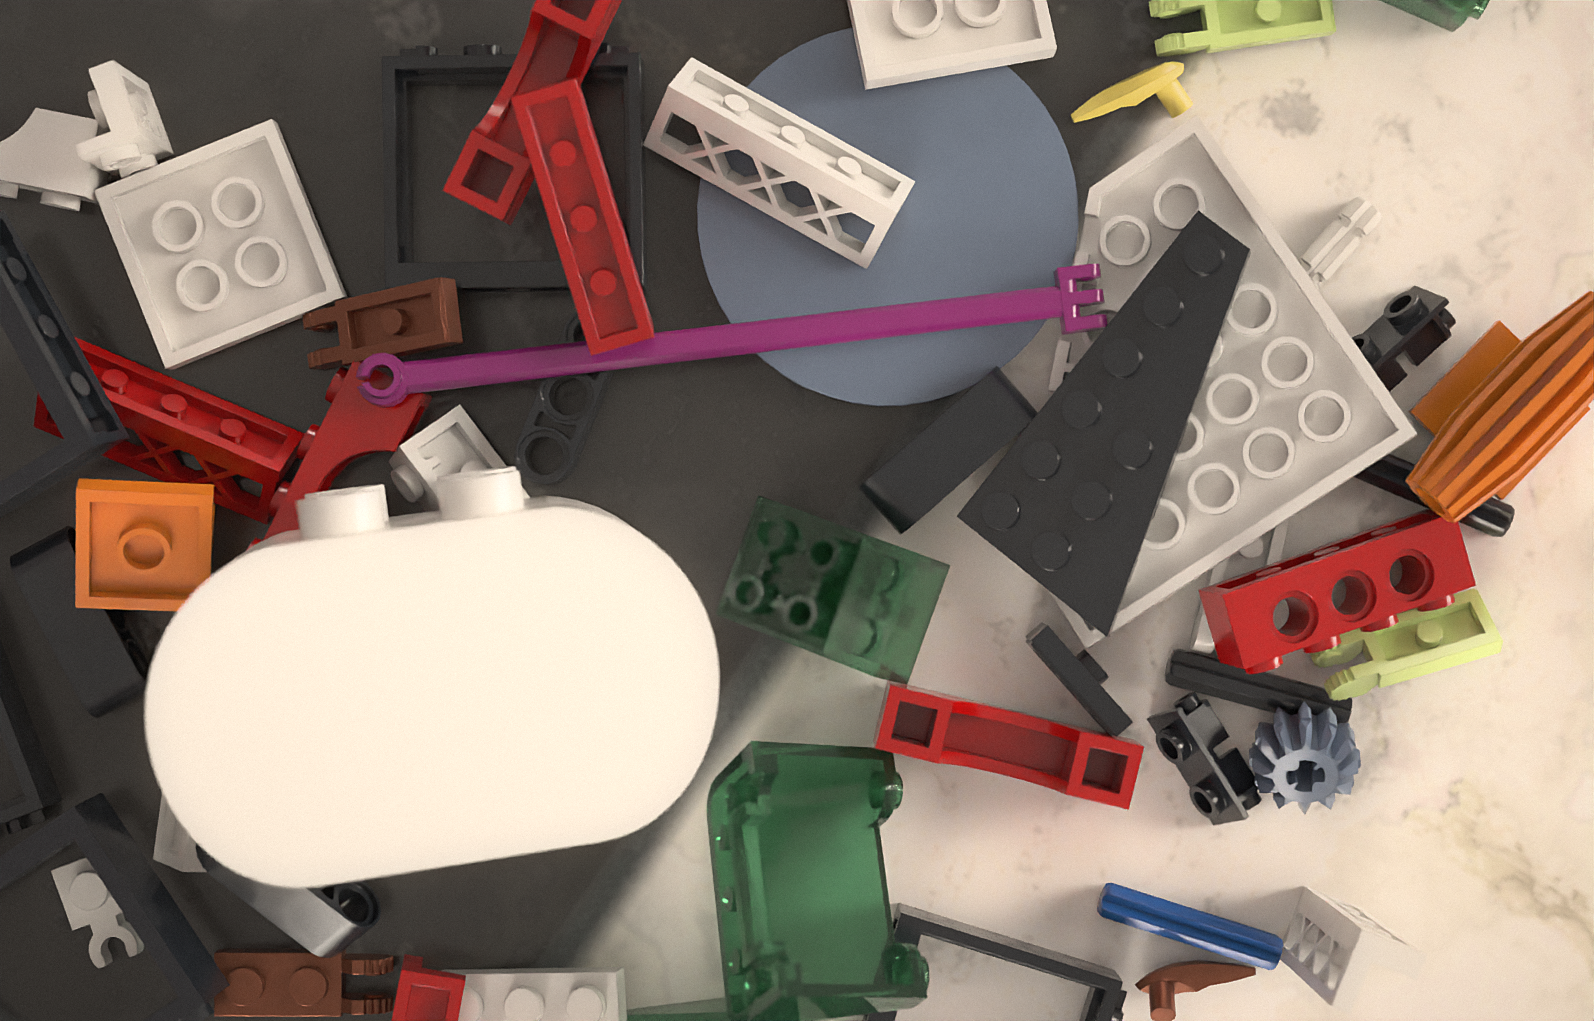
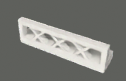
(776, 139)
(1335, 944)

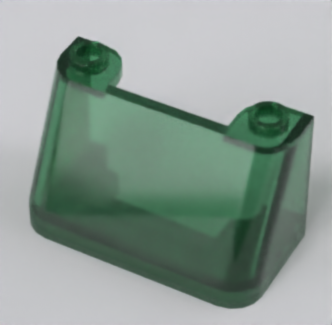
(807, 884)

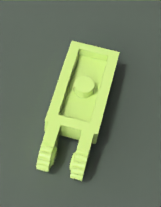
(1243, 23)
(1412, 647)

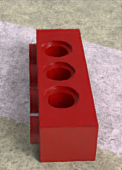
(1244, 605)

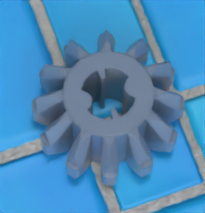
(1304, 758)

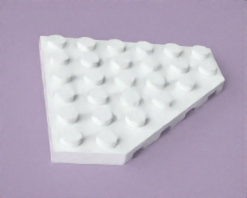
(1285, 391)

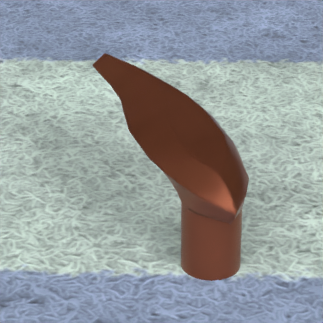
(1186, 977)

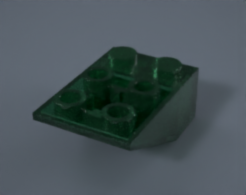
(833, 590)

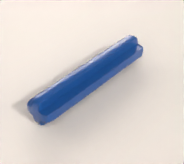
(1190, 926)

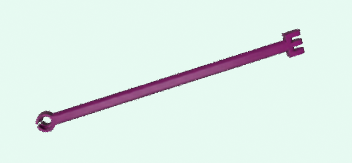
(744, 338)

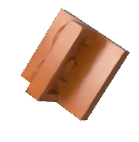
(142, 543)

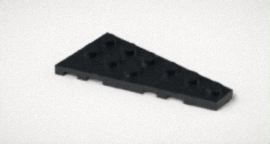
(1098, 454)

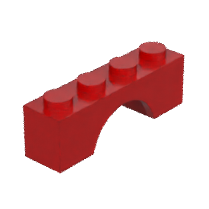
(558, 44)
(346, 434)
(1008, 743)

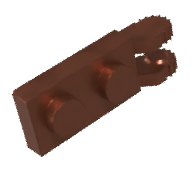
(388, 321)
(297, 983)

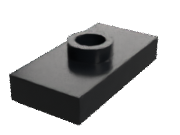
(1081, 678)

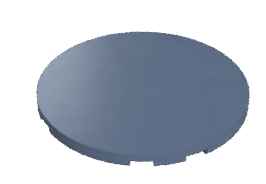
(983, 218)

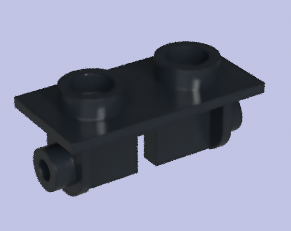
(1410, 324)
(1218, 786)

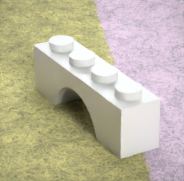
(46, 160)

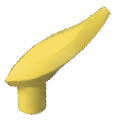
(1138, 87)

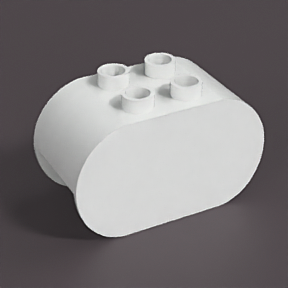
(430, 686)

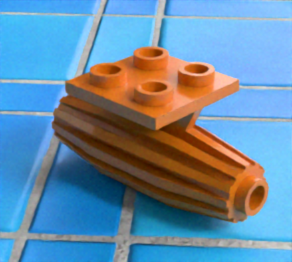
(1503, 410)

